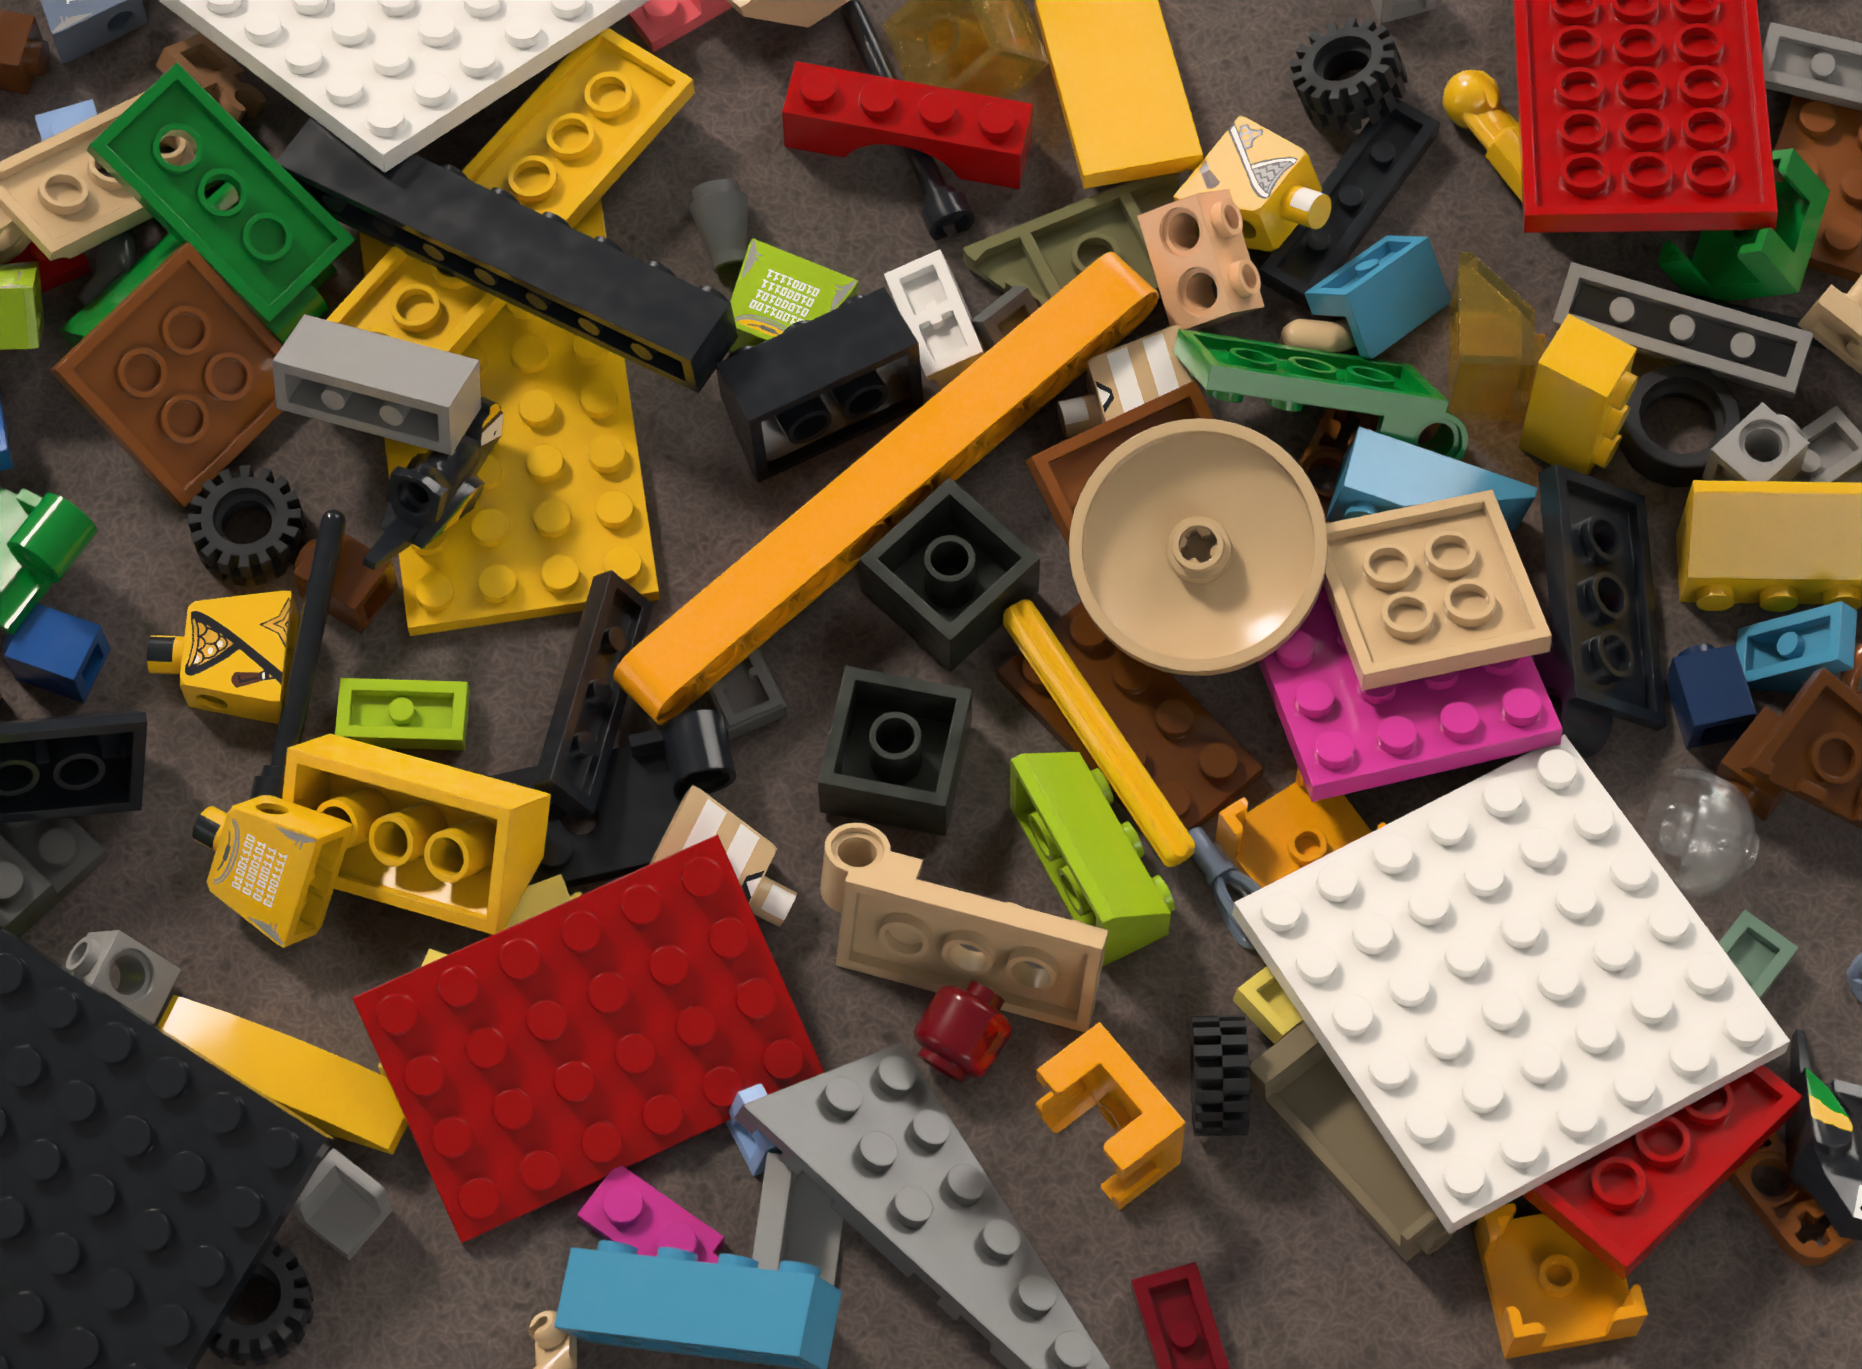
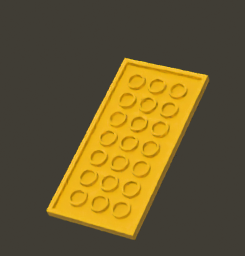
(557, 488)

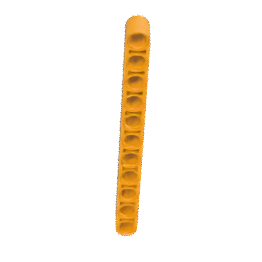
(883, 487)

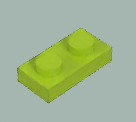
(404, 713)

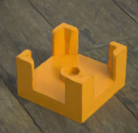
(1286, 832)
(1146, 1124)
(1551, 1288)

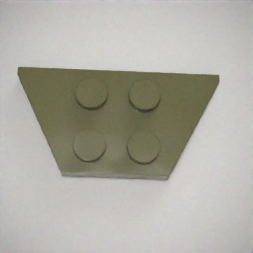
(1062, 244)

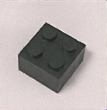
(949, 574)
(895, 750)

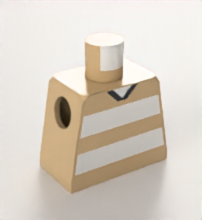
(1124, 381)
(747, 850)

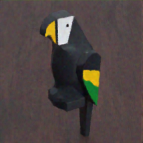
(435, 489)
(1826, 1142)

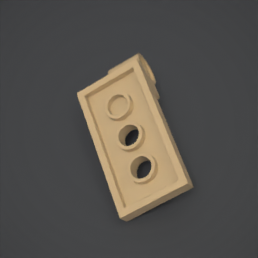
(62, 199)
(915, 931)

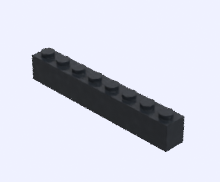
(521, 256)

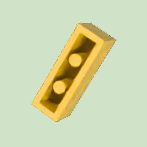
(1579, 398)

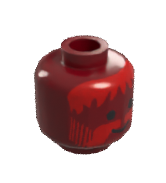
(962, 1031)

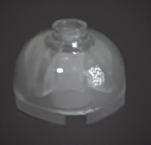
(1707, 827)

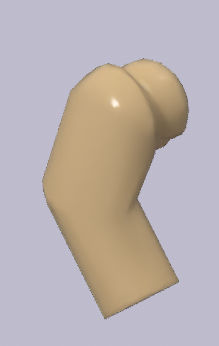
(1318, 335)
(552, 1346)

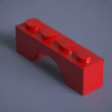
(969, 132)

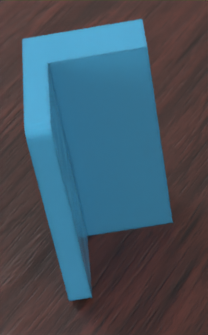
(1383, 292)

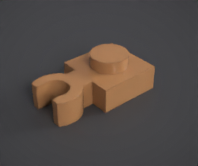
(215, 73)

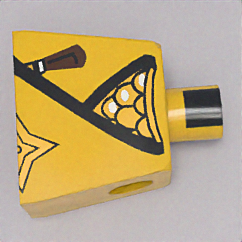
(232, 654)

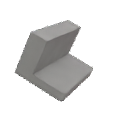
(1813, 66)
(796, 1222)

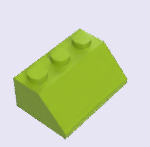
(1088, 851)

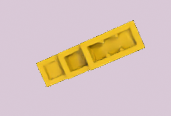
(305, 1079)

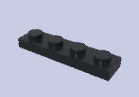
(1358, 193)
(589, 698)

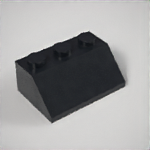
(821, 383)
(72, 765)

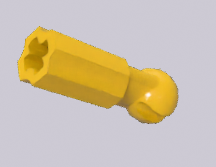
(1475, 103)

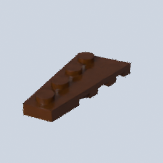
(1817, 748)

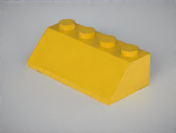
(1770, 544)
(423, 829)

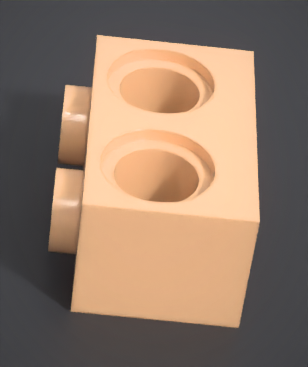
(1189, 264)

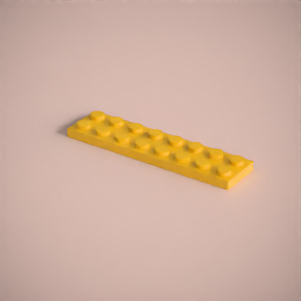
(553, 158)

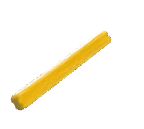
(1099, 733)

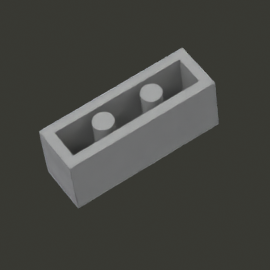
(377, 384)

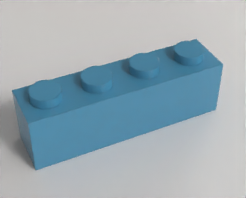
(699, 1306)

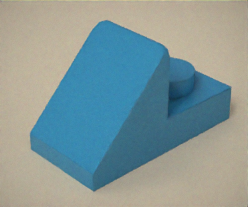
(1788, 649)

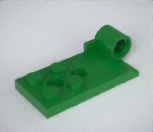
(264, 245)
(1313, 377)
(36, 549)

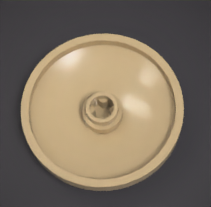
(1198, 547)

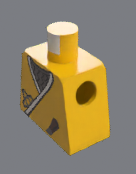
(1267, 181)

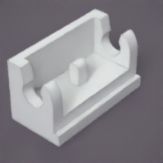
(937, 316)

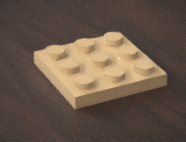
(1431, 591)

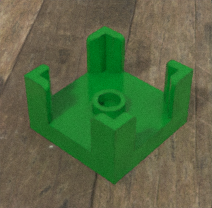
(1756, 262)

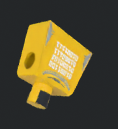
(274, 863)

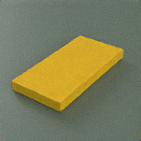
(1118, 89)

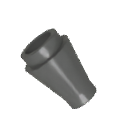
(721, 220)

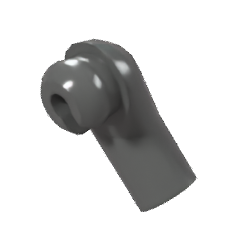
(112, 260)

